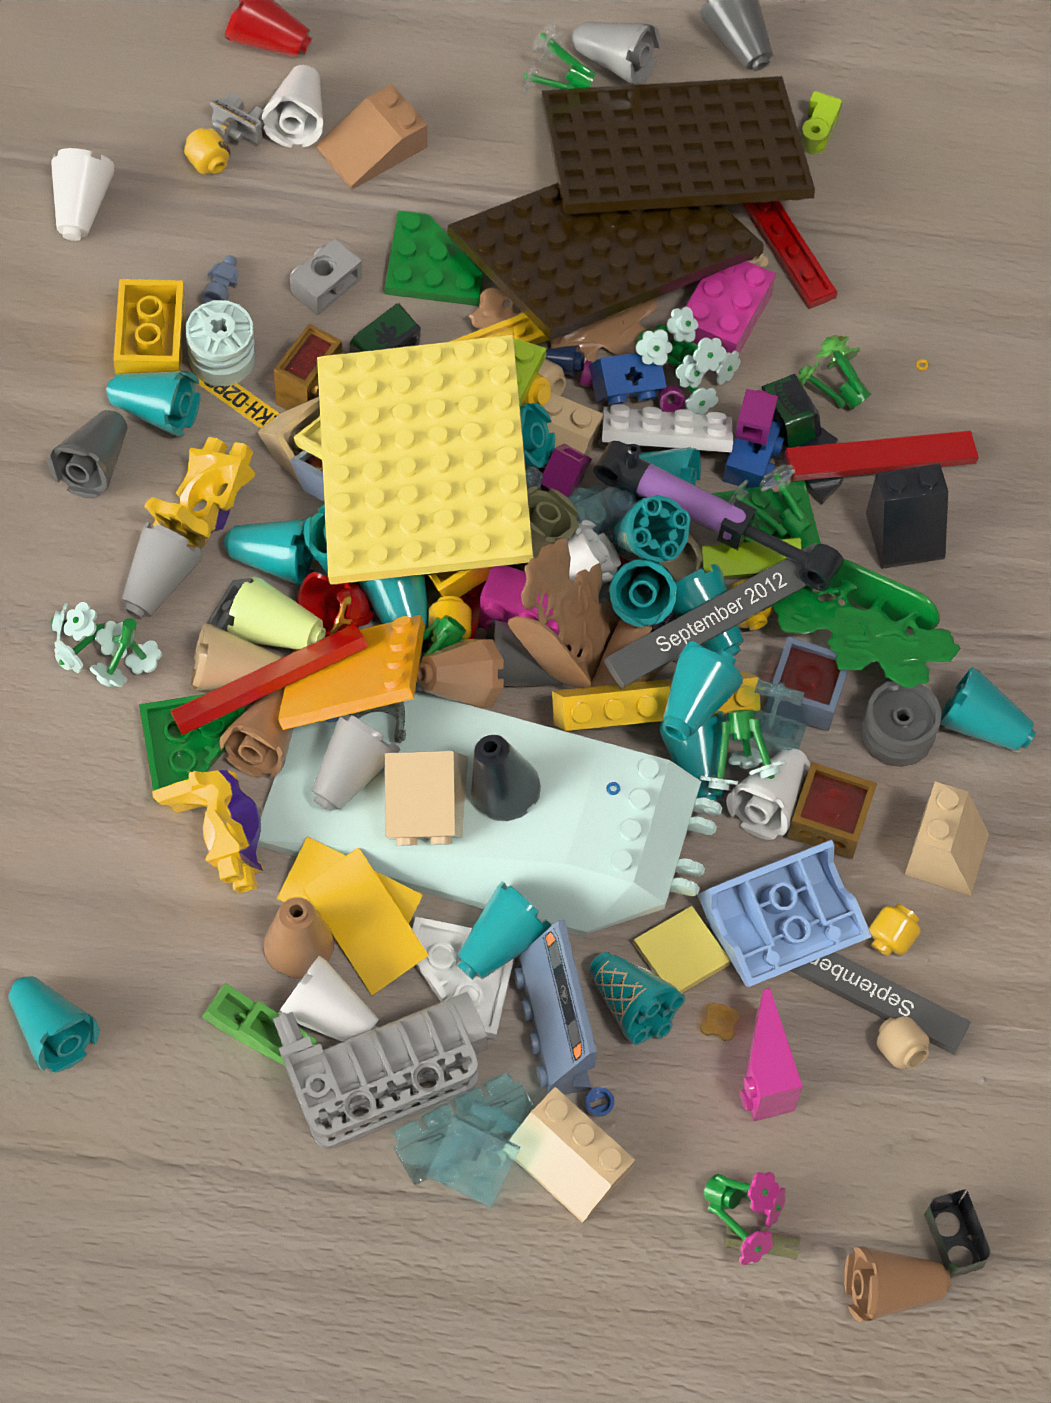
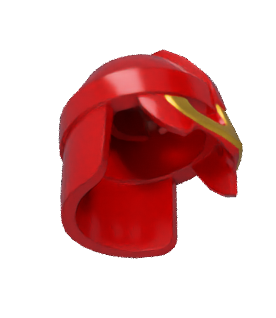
(335, 603)

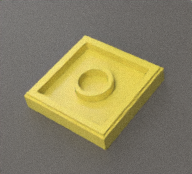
(682, 950)

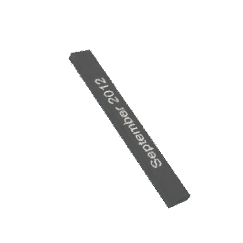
(706, 621)
(884, 998)

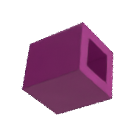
(756, 416)
(565, 470)

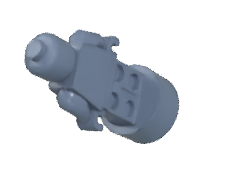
(223, 276)

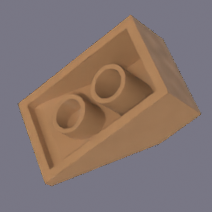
(374, 137)

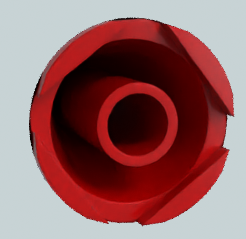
(268, 27)

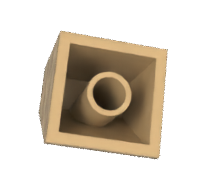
(425, 796)
(949, 841)

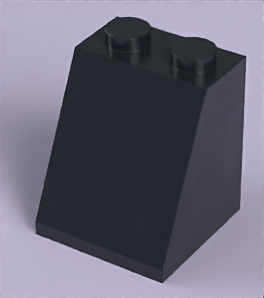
(909, 515)

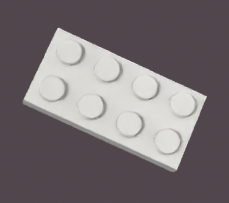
(667, 429)

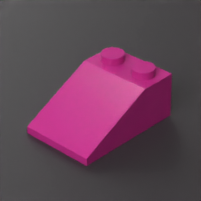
(771, 1074)

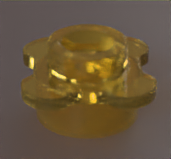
(725, 1013)

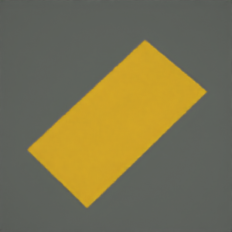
(317, 857)
(365, 921)

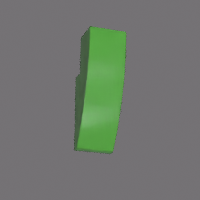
(246, 1021)

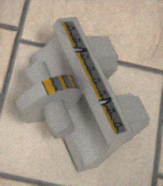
(234, 122)

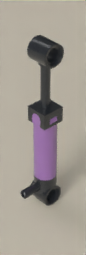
(732, 522)

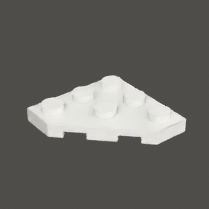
(447, 980)

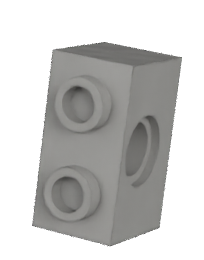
(342, 272)

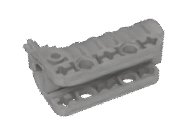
(382, 1066)

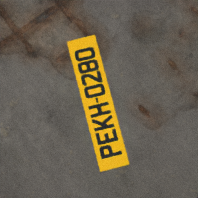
(243, 402)

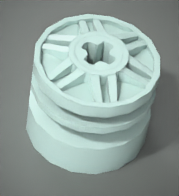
(220, 343)

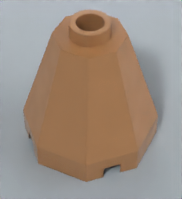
(464, 673)

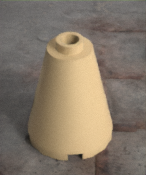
(225, 658)

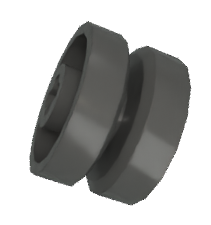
(901, 723)

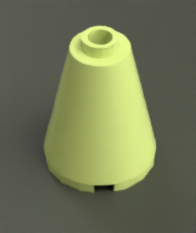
(272, 618)

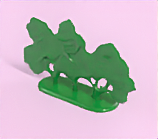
(877, 630)

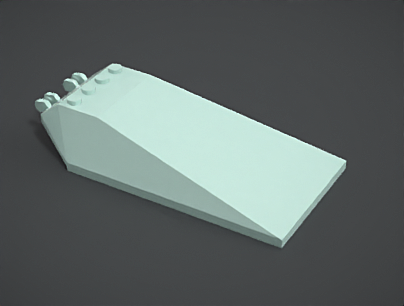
(570, 855)

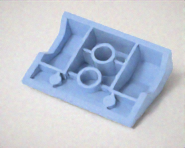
(784, 915)

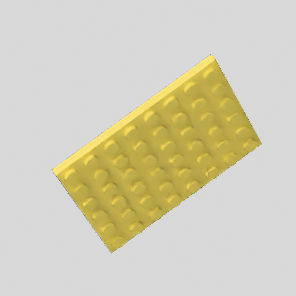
(423, 460)

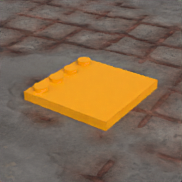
(362, 681)

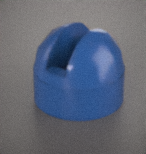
(596, 1094)

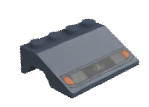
(556, 1012)

